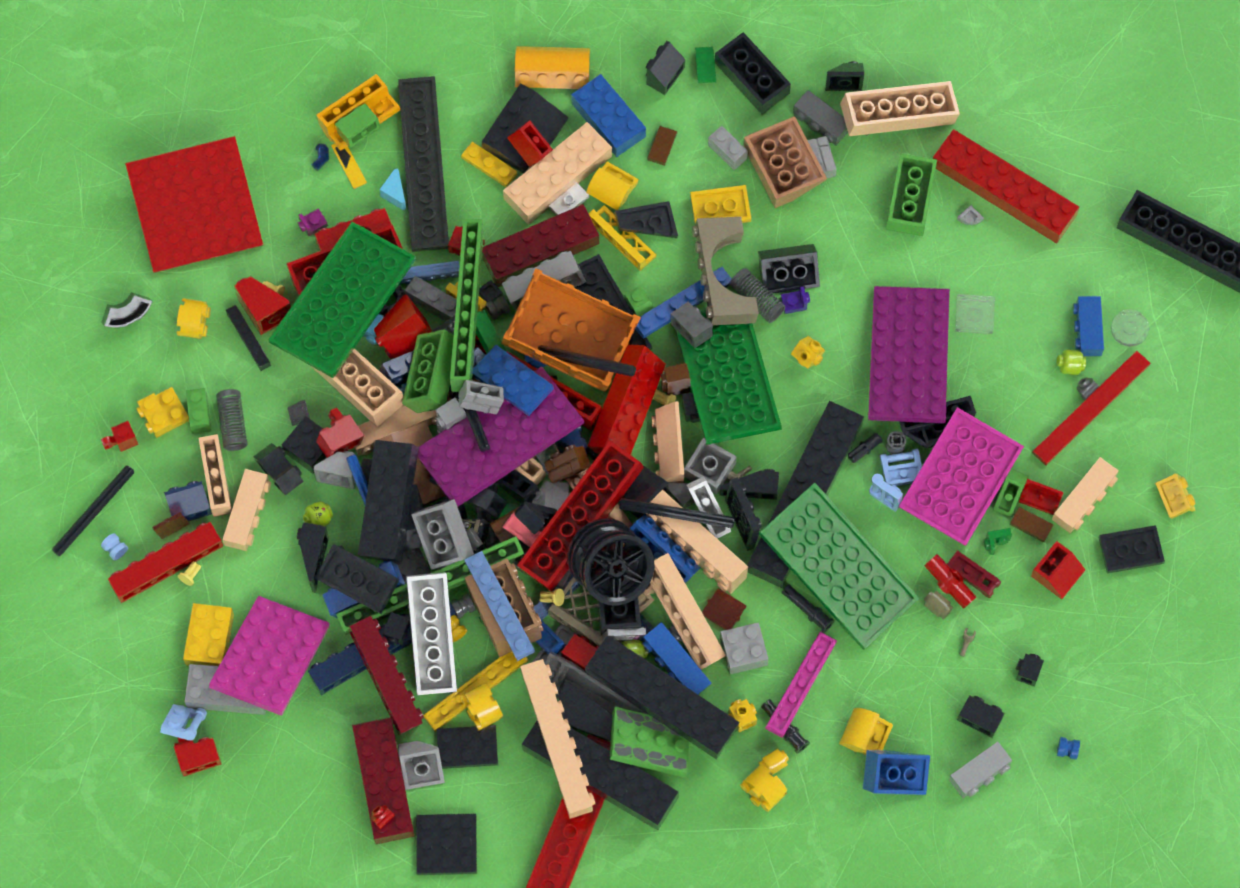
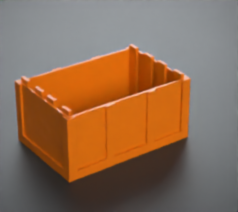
(570, 321)

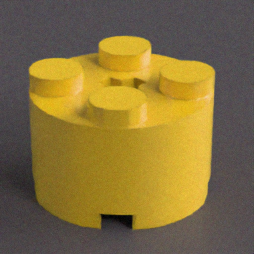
(193, 318)
(481, 706)
(764, 788)

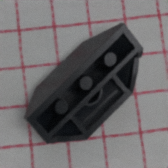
(928, 433)

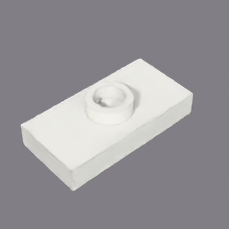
(570, 199)

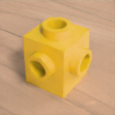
(808, 352)
(744, 713)

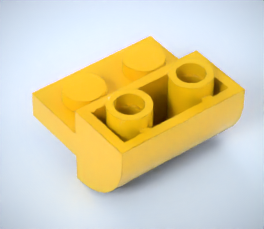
(611, 185)
(865, 731)

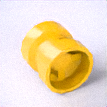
(458, 630)

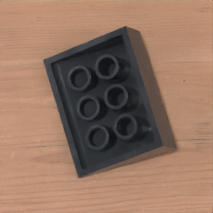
(521, 108)

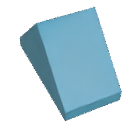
(393, 191)

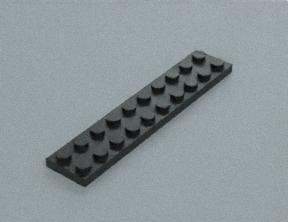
(423, 164)

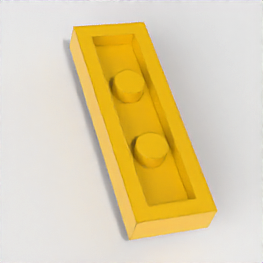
(489, 164)

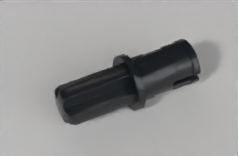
(865, 447)

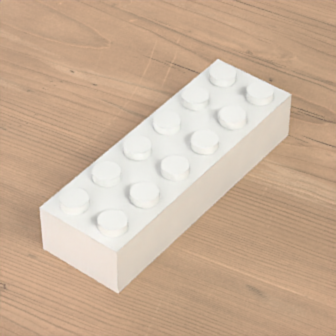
(431, 633)

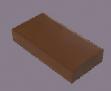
(662, 145)
(1031, 524)

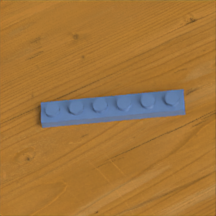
(499, 605)

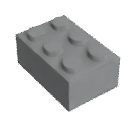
(442, 534)

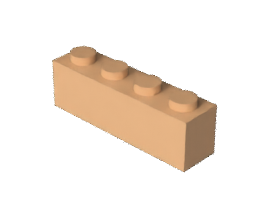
(215, 475)
(1085, 495)
(246, 510)

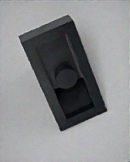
(534, 515)

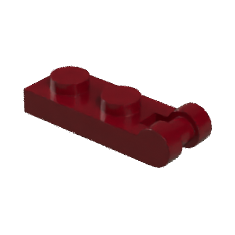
(974, 574)

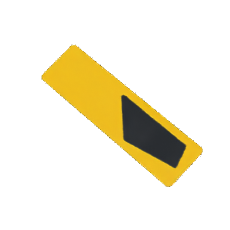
(349, 166)

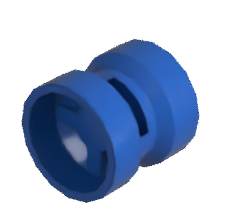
(1068, 748)

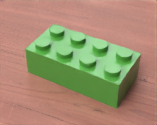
(911, 194)
(429, 372)

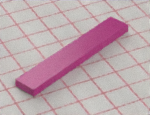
(801, 684)

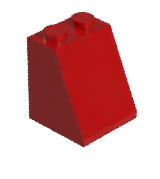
(261, 304)
(400, 328)

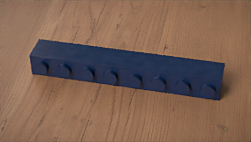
(349, 663)

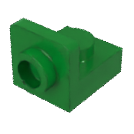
(999, 537)

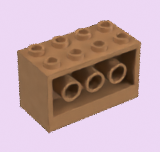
(516, 594)

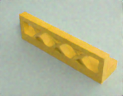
(619, 241)

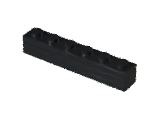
(248, 337)

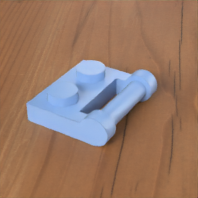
(902, 473)
(890, 495)
(178, 718)

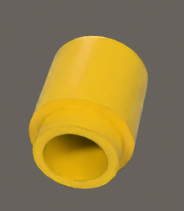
(775, 761)

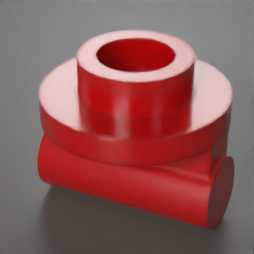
(381, 816)

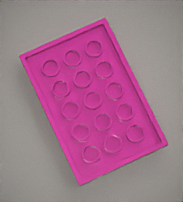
(961, 476)
(269, 655)

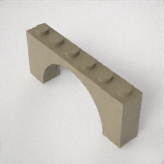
(723, 305)

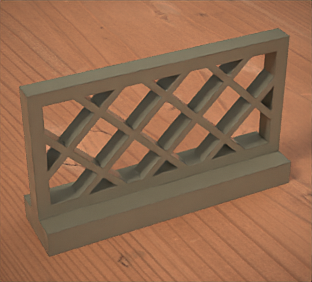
(571, 621)

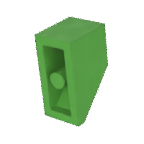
(638, 301)
(1010, 492)

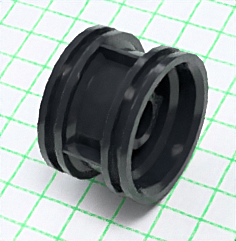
(618, 571)

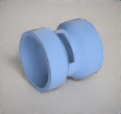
(114, 546)

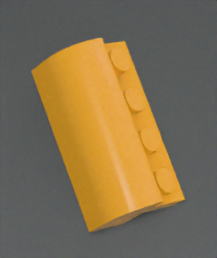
(552, 67)
(372, 93)

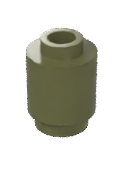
(938, 604)

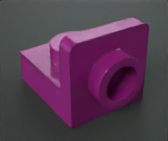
(312, 222)

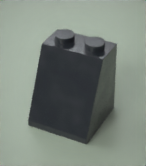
(645, 488)

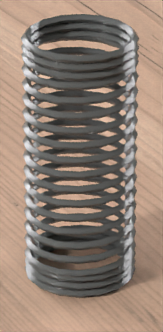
(744, 275)
(227, 401)

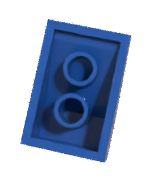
(896, 772)

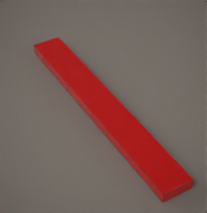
(1091, 408)

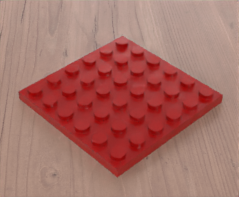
(194, 204)

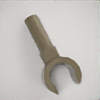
(732, 475)
(967, 639)

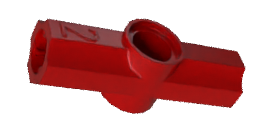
(950, 581)

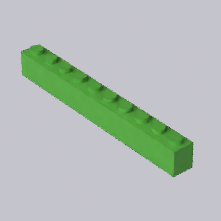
(467, 303)
(455, 577)

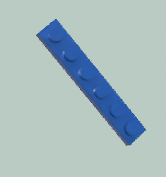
(661, 316)

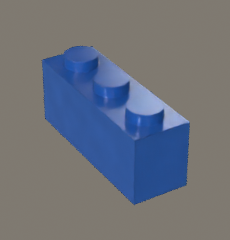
(1089, 325)

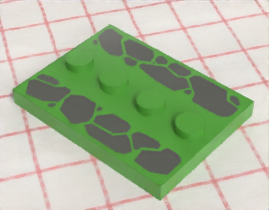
(647, 743)

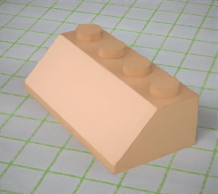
(668, 443)

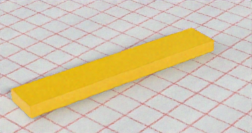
(491, 676)

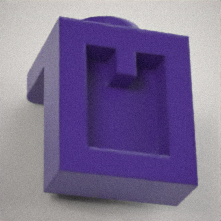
(795, 301)

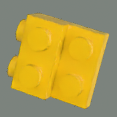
(162, 412)

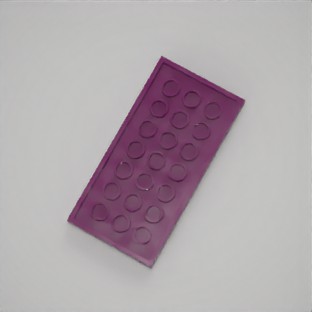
(909, 354)
(513, 439)

